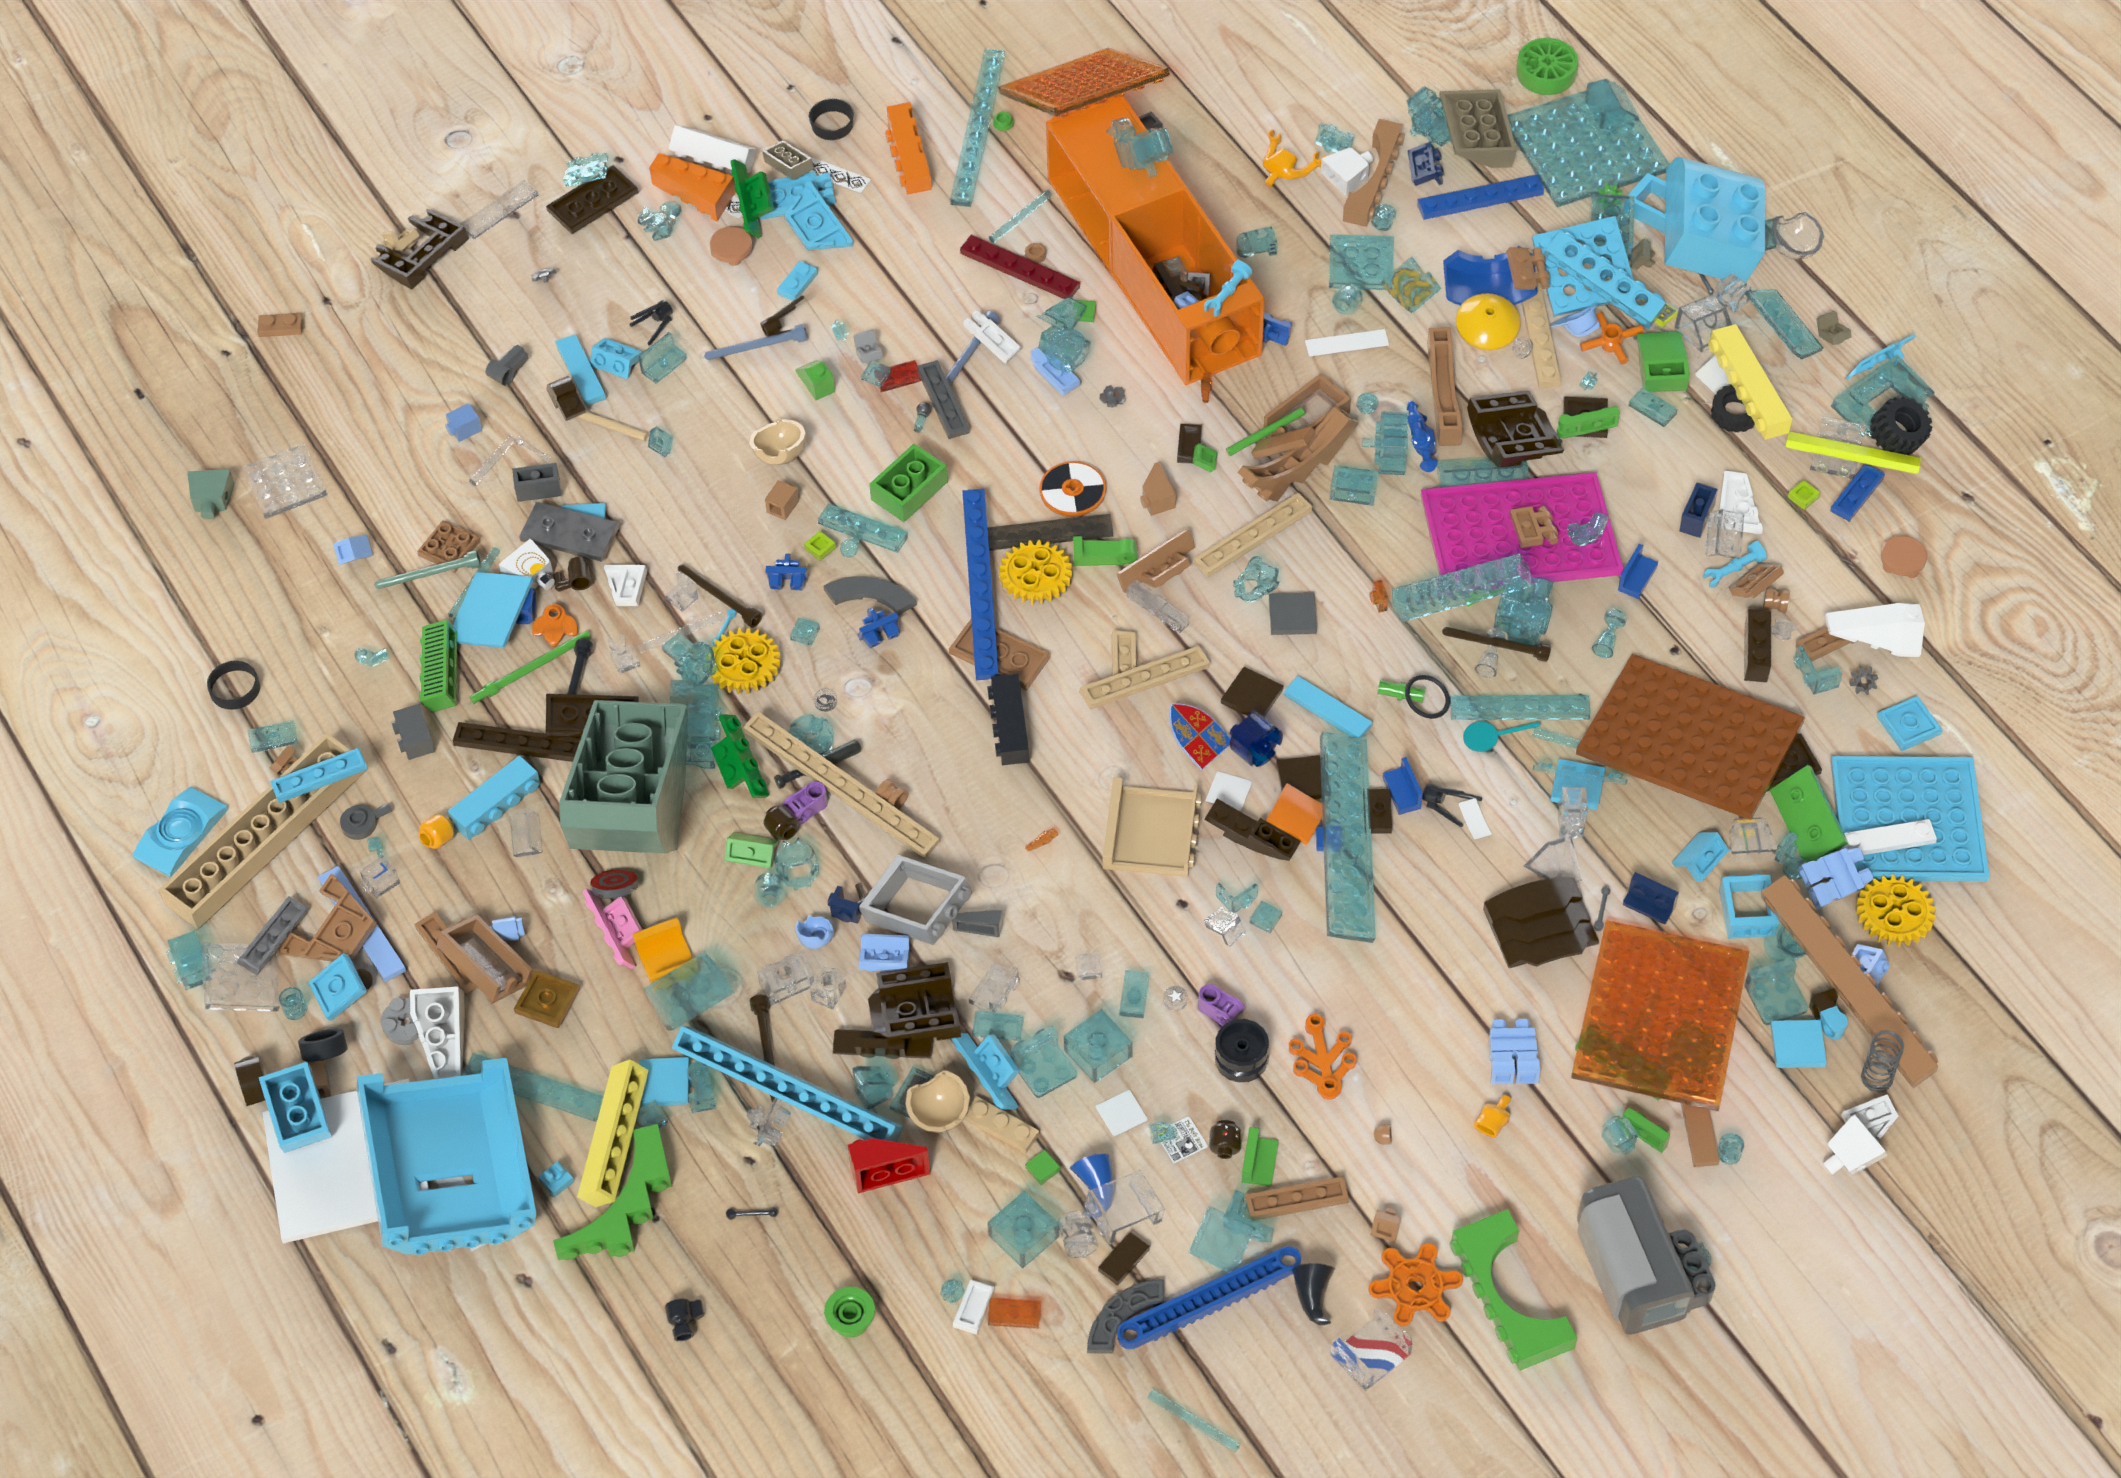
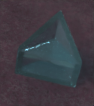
(1064, 314)

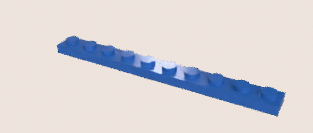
(980, 584)

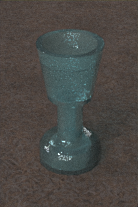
(1605, 642)

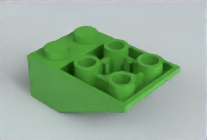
(1663, 362)

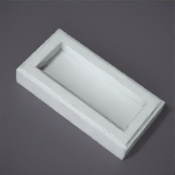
(973, 1307)

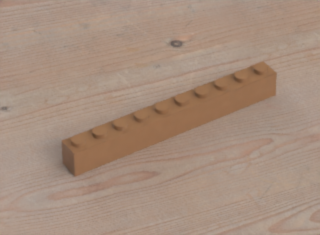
(1847, 978)

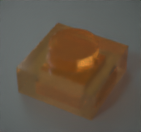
(1379, 596)

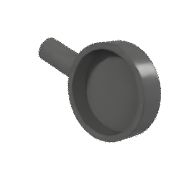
(360, 821)

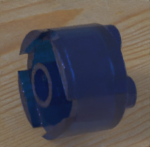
(1255, 739)

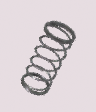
(1896, 1059)

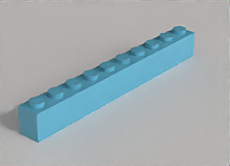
(785, 1086)

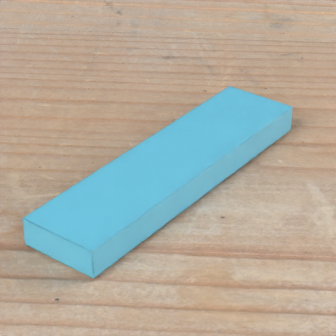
(580, 370)
(1327, 708)
(318, 775)

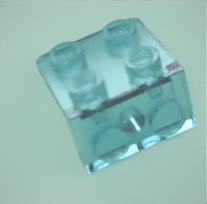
(1775, 991)
(1042, 1062)

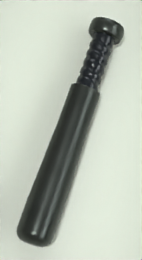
(834, 756)

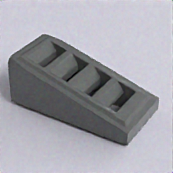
(979, 922)

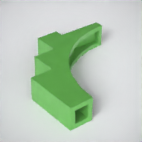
(631, 1207)

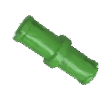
(1398, 691)

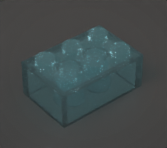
(1622, 207)

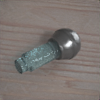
(923, 411)

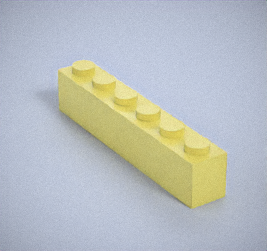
(1750, 382)
(613, 1133)

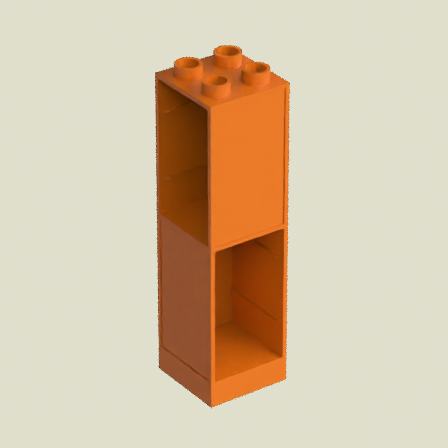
(1149, 220)

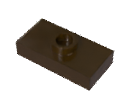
(1380, 811)

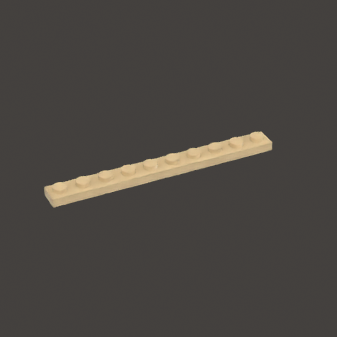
(841, 785)

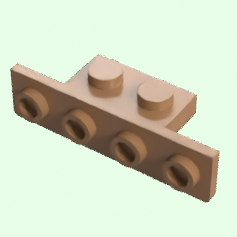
(1160, 563)

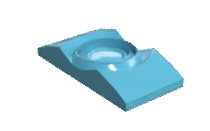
(179, 831)

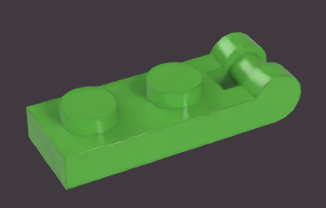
(1587, 422)

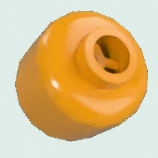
(436, 831)

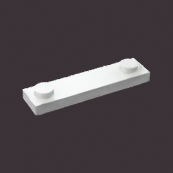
(1891, 837)

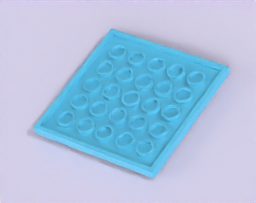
(1910, 789)

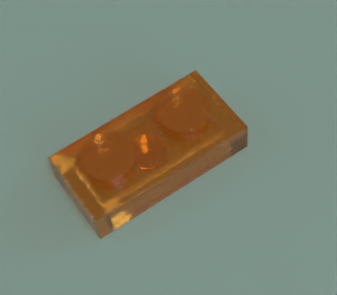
(1014, 1313)

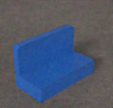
(1637, 573)
(1403, 788)

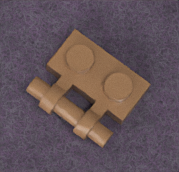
(1522, 269)
(1527, 527)

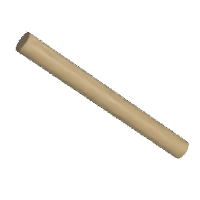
(614, 426)

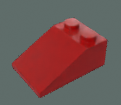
(885, 1163)

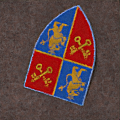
(1197, 734)

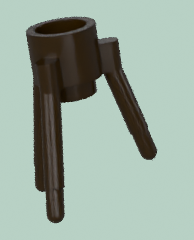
(772, 324)

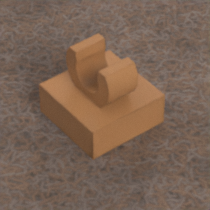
(283, 760)
(1386, 1225)

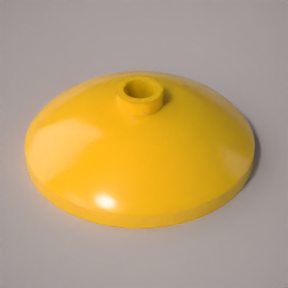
(1486, 330)

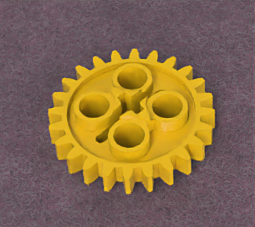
(1029, 569)
(745, 667)
(1895, 910)

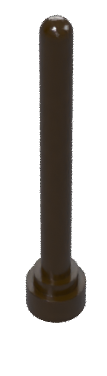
(749, 615)
(1539, 651)
(759, 1005)

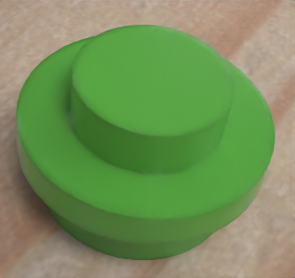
(1003, 121)

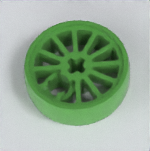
(1542, 62)

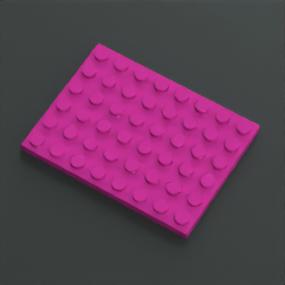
(1475, 526)

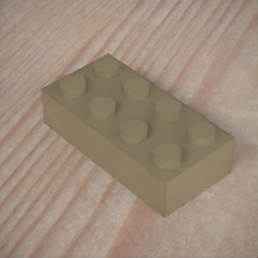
(788, 160)

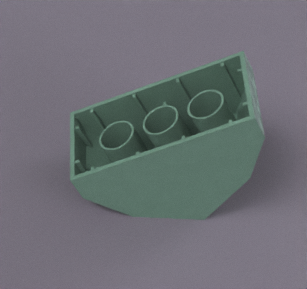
(627, 779)

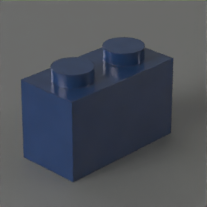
(1697, 510)

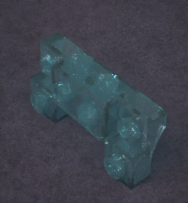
(702, 719)

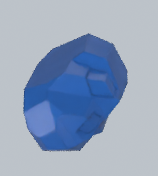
(528, 609)

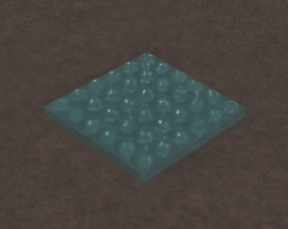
(1578, 157)

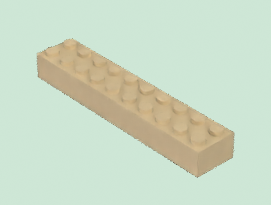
(250, 842)

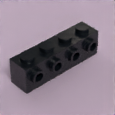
(1010, 719)

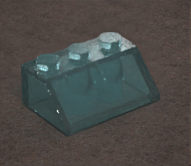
(688, 991)

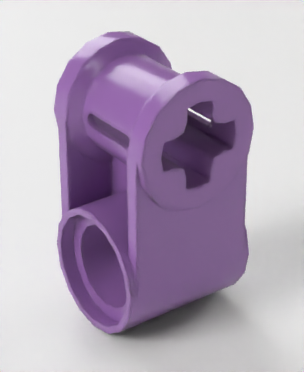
(805, 804)
(1222, 1008)

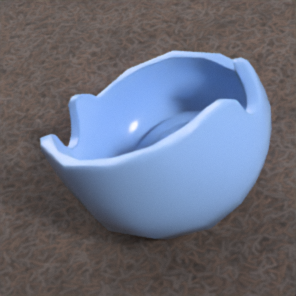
(814, 932)

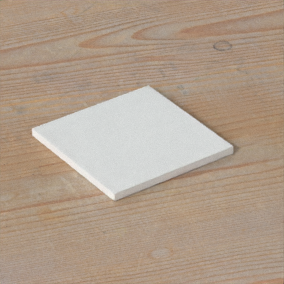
(326, 1182)

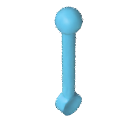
(731, 614)

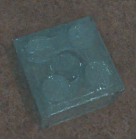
(1098, 1046)
(1023, 1229)

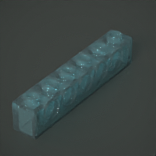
(1461, 587)

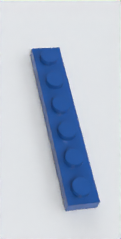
(1480, 197)

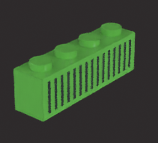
(438, 666)

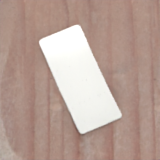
(1474, 819)

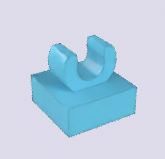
(555, 1179)

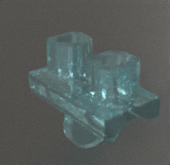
(1333, 139)

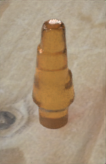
(1206, 385)
(1042, 839)

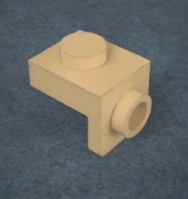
(404, 240)

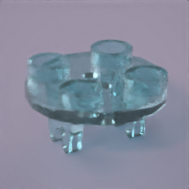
(697, 663)

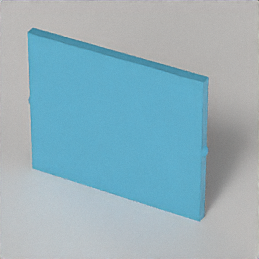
(491, 609)

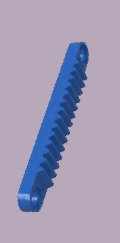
(1208, 1298)

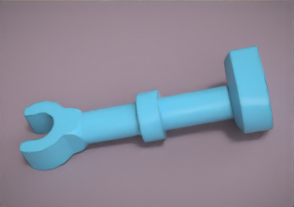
(1241, 271)
(1756, 553)

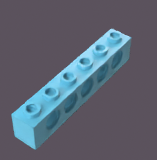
(1591, 278)

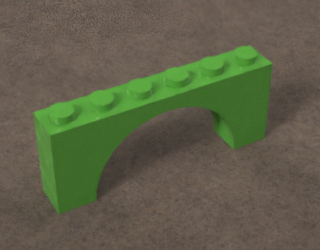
(1526, 1338)

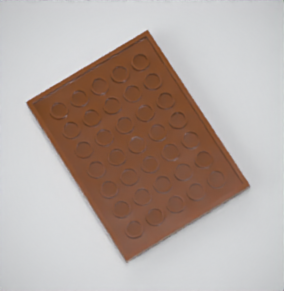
(1691, 736)

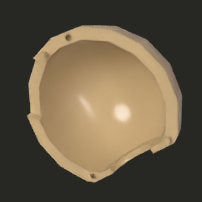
(778, 442)
(938, 1103)

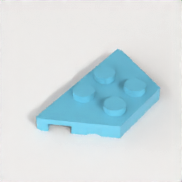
(815, 222)

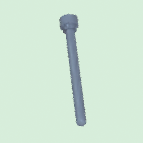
(796, 334)
(969, 350)

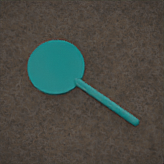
(1484, 736)

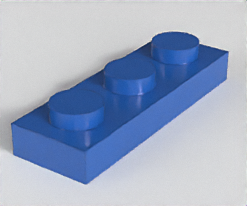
(1857, 492)

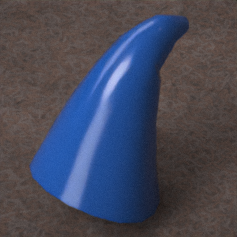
(1094, 1170)

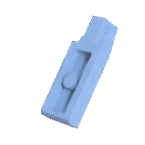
(1060, 380)

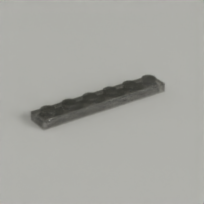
(1050, 531)

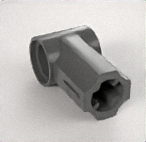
(504, 368)

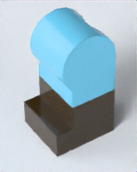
(1825, 1009)

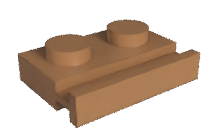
(1756, 580)

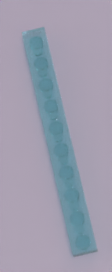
(977, 128)

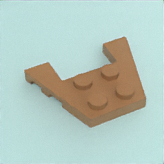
(341, 932)

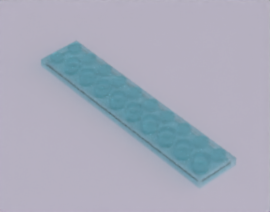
(1347, 838)

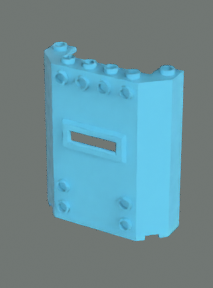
(442, 1133)

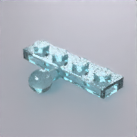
(861, 529)

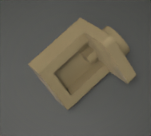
(1831, 329)

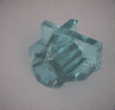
(1121, 129)

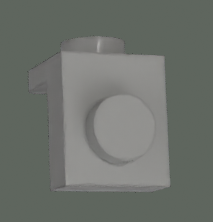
(867, 346)

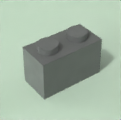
(536, 482)
(413, 732)

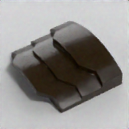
(1512, 428)
(1540, 922)
(914, 1004)

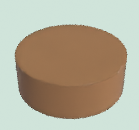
(1035, 252)

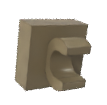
(1642, 255)

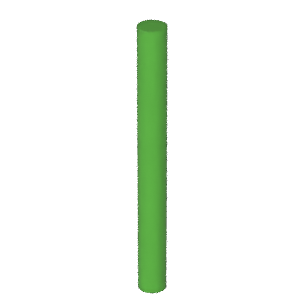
(1265, 431)

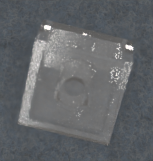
(1700, 318)

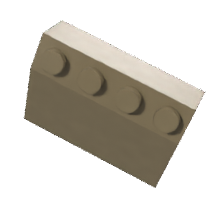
(1479, 126)

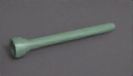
(470, 560)

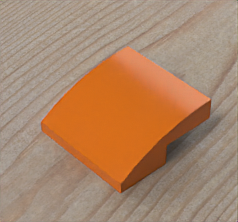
(1296, 814)

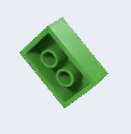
(908, 482)

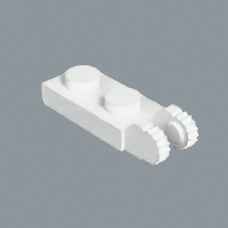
(992, 337)

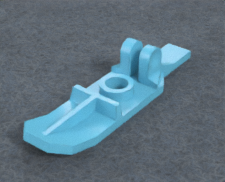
(1880, 356)

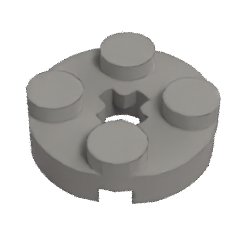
(392, 1026)

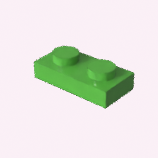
(1648, 1132)

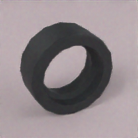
(322, 1045)

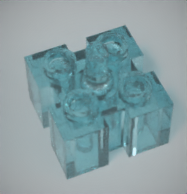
(1428, 116)
(1144, 149)
(1390, 443)

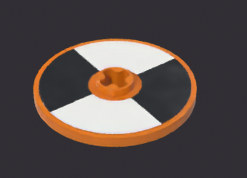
(1088, 487)

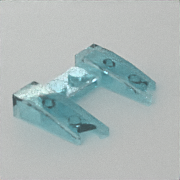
(1894, 374)

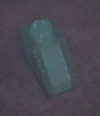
(872, 1085)

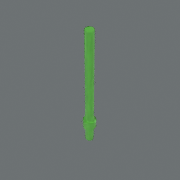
(492, 688)

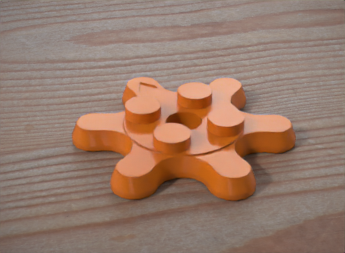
(1416, 1269)

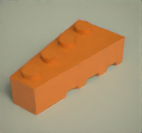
(907, 149)
(694, 184)

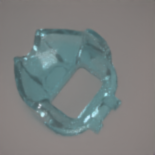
(1262, 573)
(795, 855)

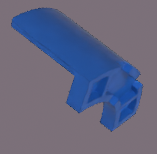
(1473, 275)

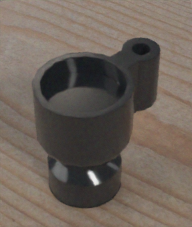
(680, 1313)

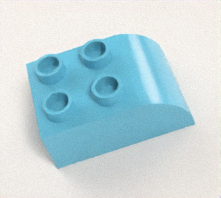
(1713, 219)

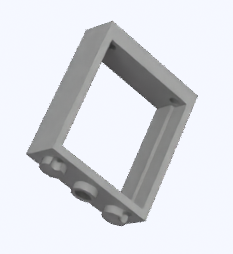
(892, 880)

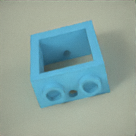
(1644, 212)
(1746, 926)

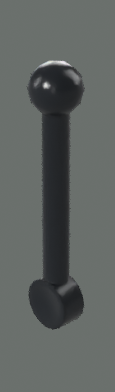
(731, 1213)

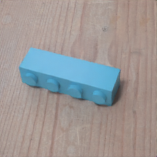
(494, 797)

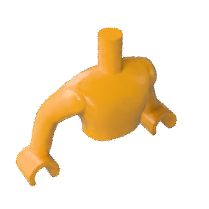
(1283, 162)

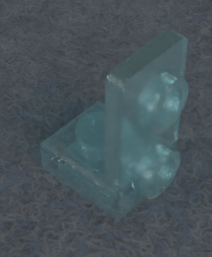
(1818, 682)
(1237, 1210)

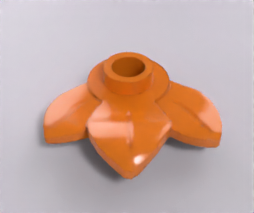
(554, 627)

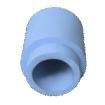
(508, 928)

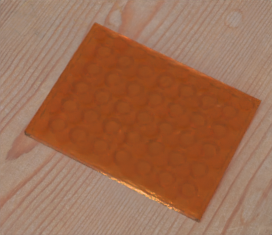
(1084, 82)
(1661, 1015)

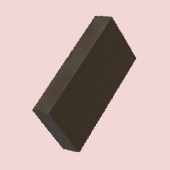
(1188, 438)
(1123, 1258)

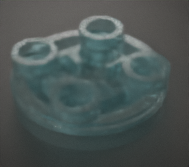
(1066, 349)

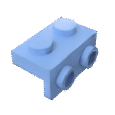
(884, 952)

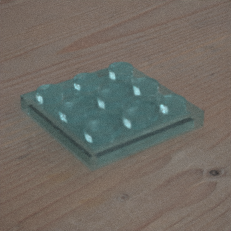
(1360, 260)

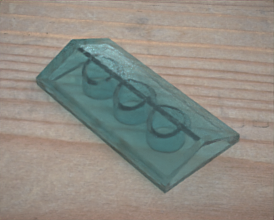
(1785, 322)
(1477, 471)

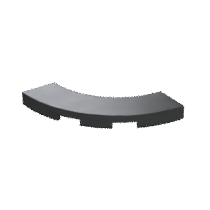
(868, 587)
(1120, 1309)

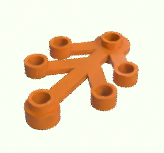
(1322, 1059)

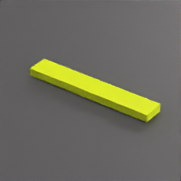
(1853, 452)

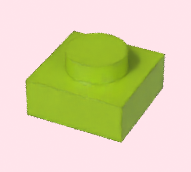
(1804, 495)
(819, 546)

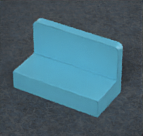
(1702, 854)

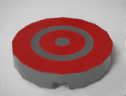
(614, 883)

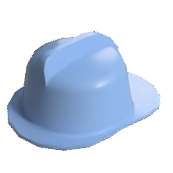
(1580, 323)

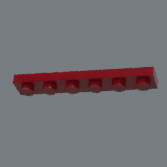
(1019, 267)

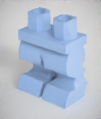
(1842, 874)
(1516, 1044)

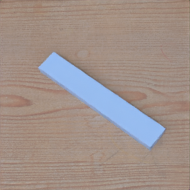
(376, 946)

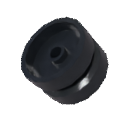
(1241, 1050)

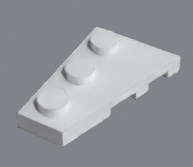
(1737, 497)

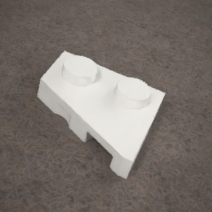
(626, 583)
(1874, 1115)

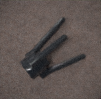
(659, 312)
(1435, 794)

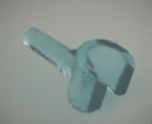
(375, 844)

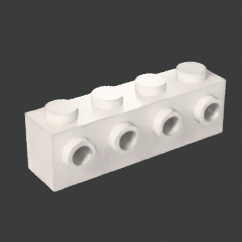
(709, 148)

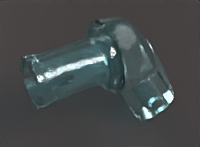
(1588, 533)

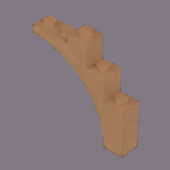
(1296, 465)

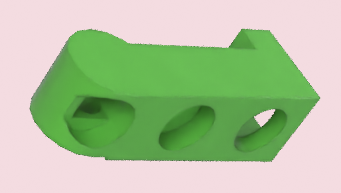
(1104, 552)

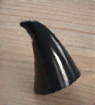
(1311, 1284)

